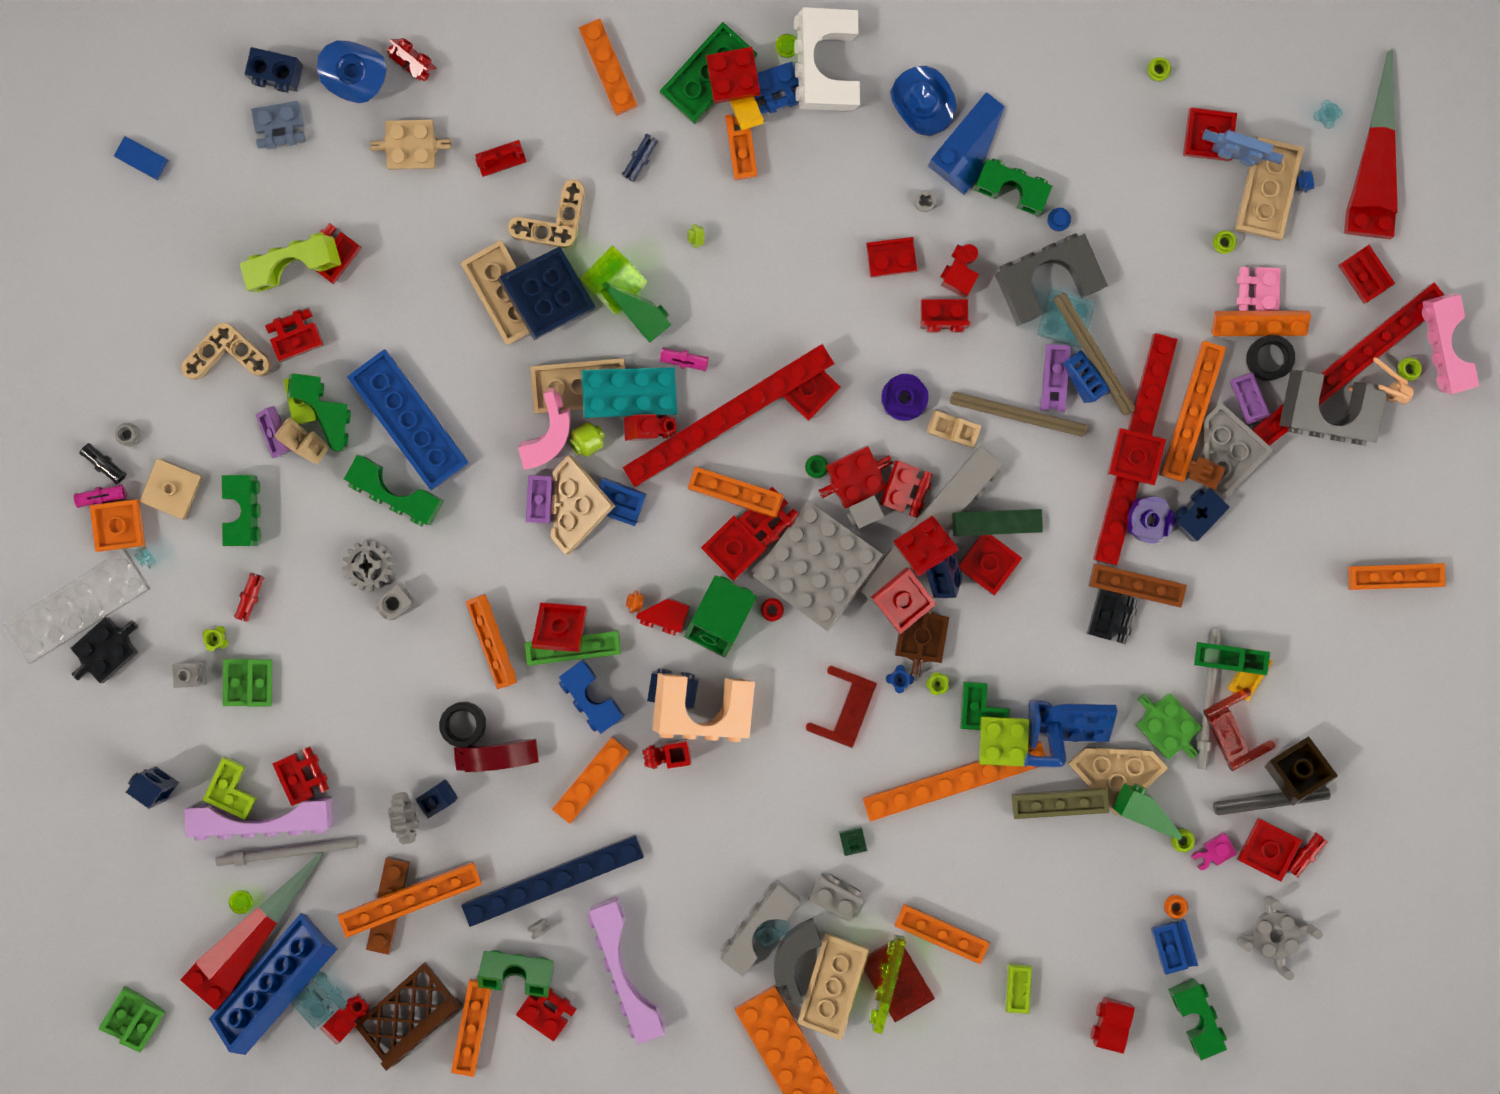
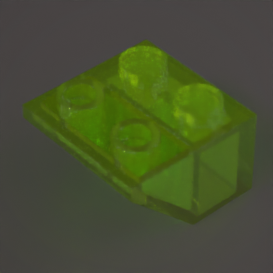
(616, 270)

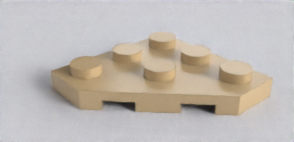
(576, 505)
(1115, 767)

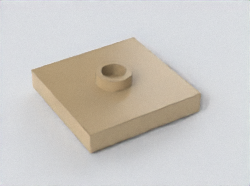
(171, 489)

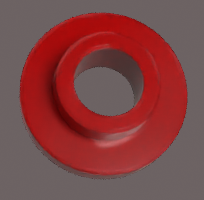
(764, 609)

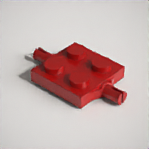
(855, 477)

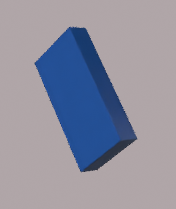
(141, 158)

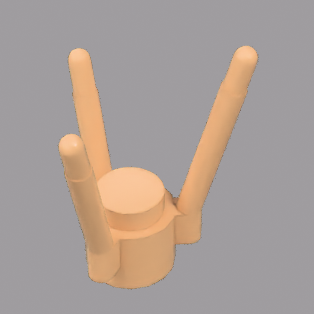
(1396, 391)

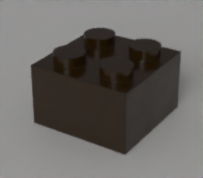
(1301, 771)

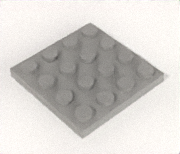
(818, 566)

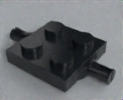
(104, 650)

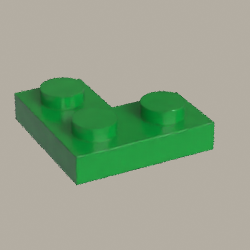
(974, 706)

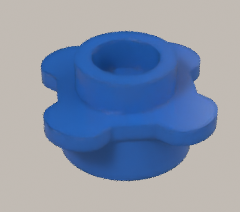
(899, 685)

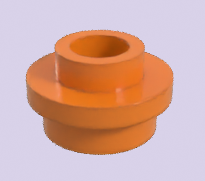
(634, 601)
(1182, 909)

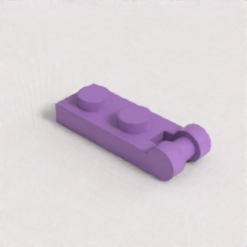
(1055, 377)

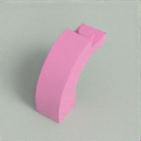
(543, 449)

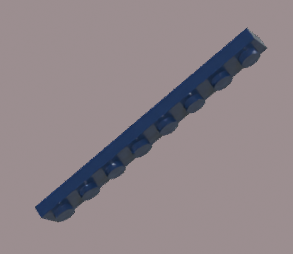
(552, 880)

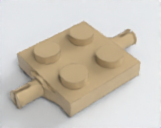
(410, 144)

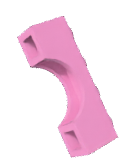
(1442, 317)

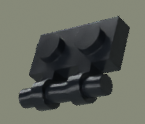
(1106, 613)

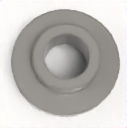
(121, 431)

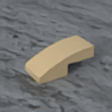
(953, 429)
(298, 440)

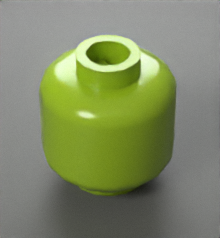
(586, 439)

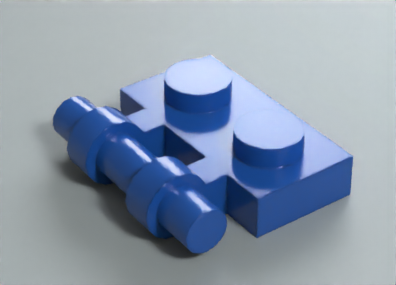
(775, 81)

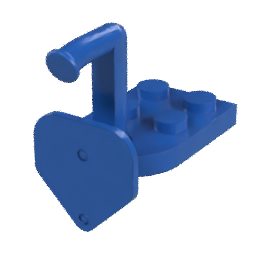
(1067, 723)

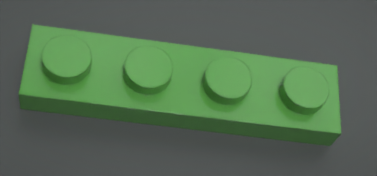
(591, 646)

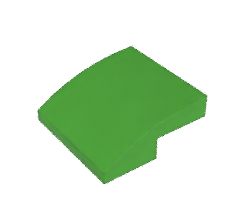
(247, 682)
(132, 1019)

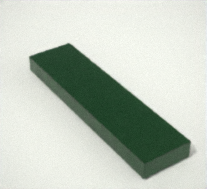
(997, 522)

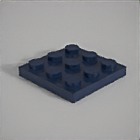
(546, 293)

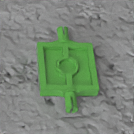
(1168, 726)

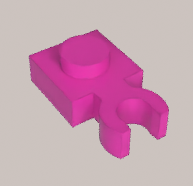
(1217, 850)

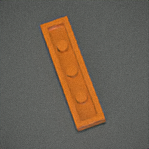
(608, 67)
(1260, 323)
(735, 492)
(1396, 576)
(491, 641)
(591, 780)
(941, 933)
(471, 1029)

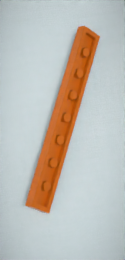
(941, 786)

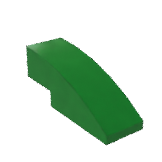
(1232, 658)

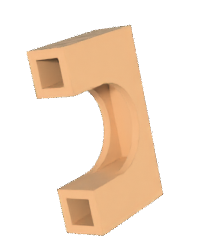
(730, 722)

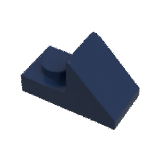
(437, 798)

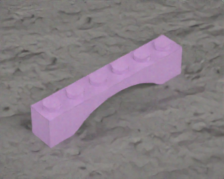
(209, 820)
(643, 1015)

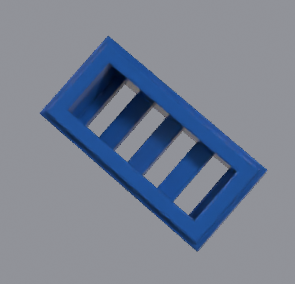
(1091, 373)

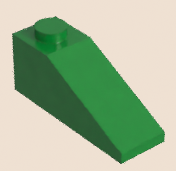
(643, 313)
(1142, 808)

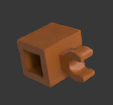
(1206, 472)

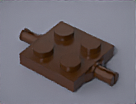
(923, 640)

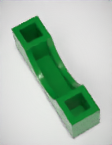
(368, 476)

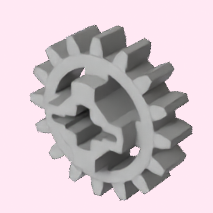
(367, 556)
(403, 818)

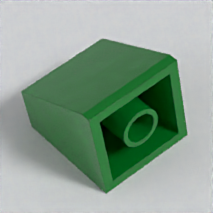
(720, 616)

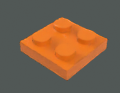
(117, 525)

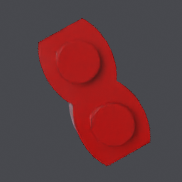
(1112, 1025)

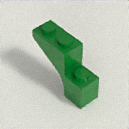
(330, 415)

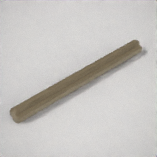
(1094, 353)
(1018, 414)

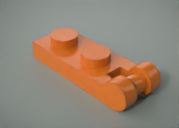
(741, 150)

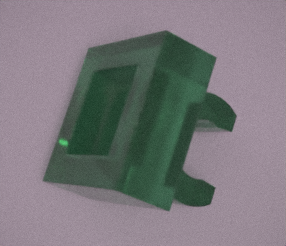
(853, 841)

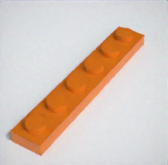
(1192, 411)
(409, 899)

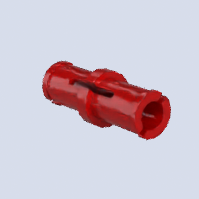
(249, 597)
(1307, 854)

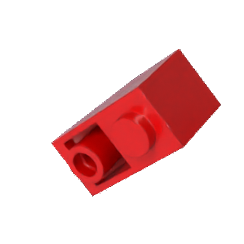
(667, 614)

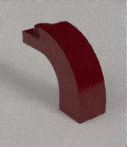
(496, 756)

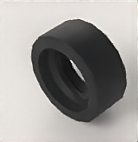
(1288, 353)
(451, 738)

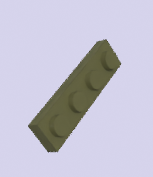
(1060, 803)

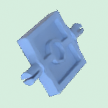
(1241, 147)

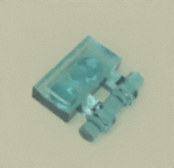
(312, 1005)

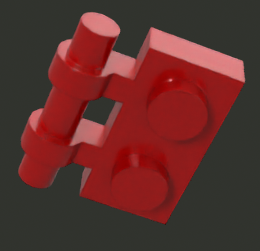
(346, 249)
(297, 341)
(900, 487)
(756, 521)
(294, 779)
(543, 1017)

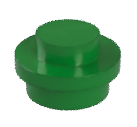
(816, 466)

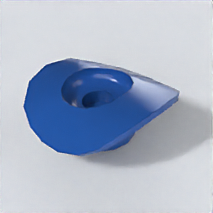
(351, 70)
(924, 100)

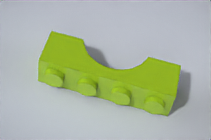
(264, 271)

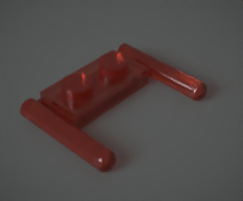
(853, 709)
(1229, 735)

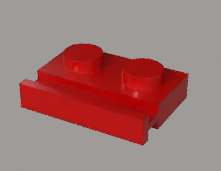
(891, 257)
(1366, 274)

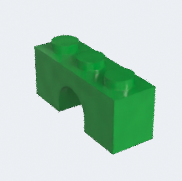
(1032, 191)
(245, 529)
(497, 967)
(1206, 1037)

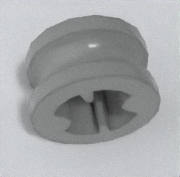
(925, 193)
(539, 928)

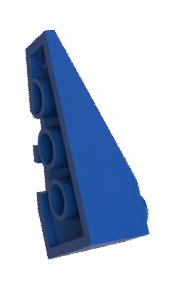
(965, 150)

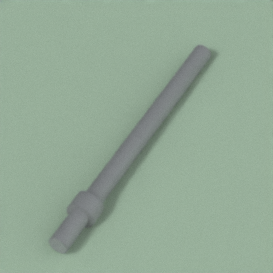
(1204, 744)
(241, 857)

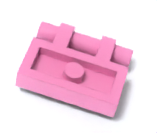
(1266, 289)

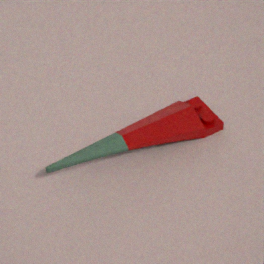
(1374, 193)
(223, 966)

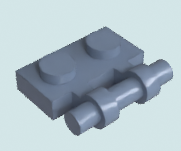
(276, 118)

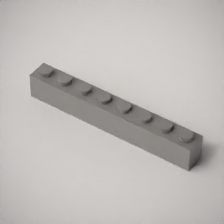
(953, 498)

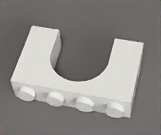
(815, 89)

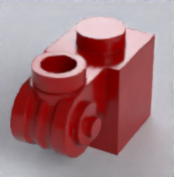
(959, 277)
(648, 427)
(674, 753)
(342, 1021)

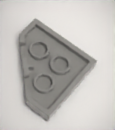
(1232, 447)

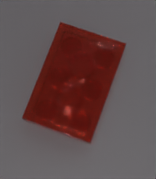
(910, 988)

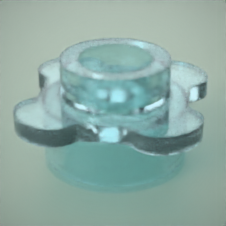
(1334, 111)
(144, 556)
(767, 927)

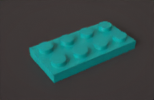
(628, 392)

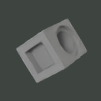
(864, 513)
(405, 602)
(189, 674)

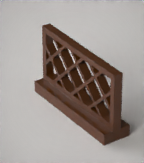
(424, 1027)

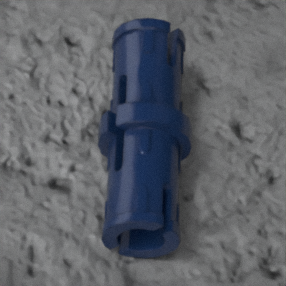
(640, 157)

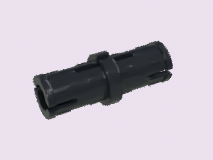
(92, 453)

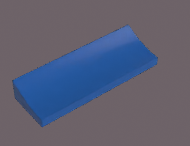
(271, 985)

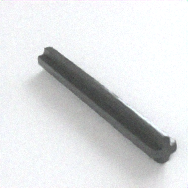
(1264, 802)

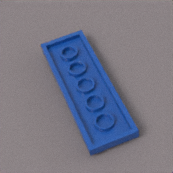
(408, 419)

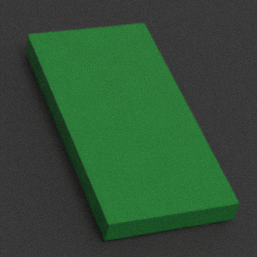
(691, 86)

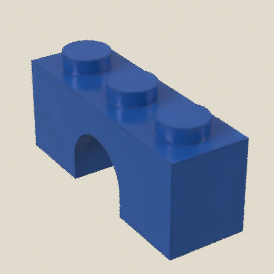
(601, 714)

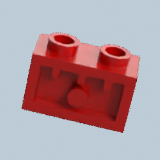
(944, 314)

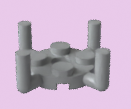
(1285, 945)

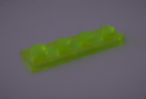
(885, 993)

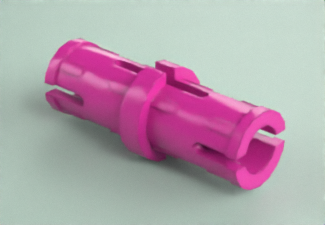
(684, 359)
(84, 498)

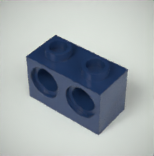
(275, 65)
(945, 578)
(151, 787)

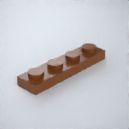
(1137, 585)
(392, 880)

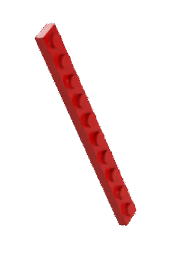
(1358, 357)
(728, 415)
(1142, 421)

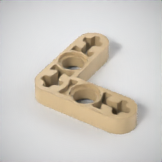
(561, 225)
(229, 345)

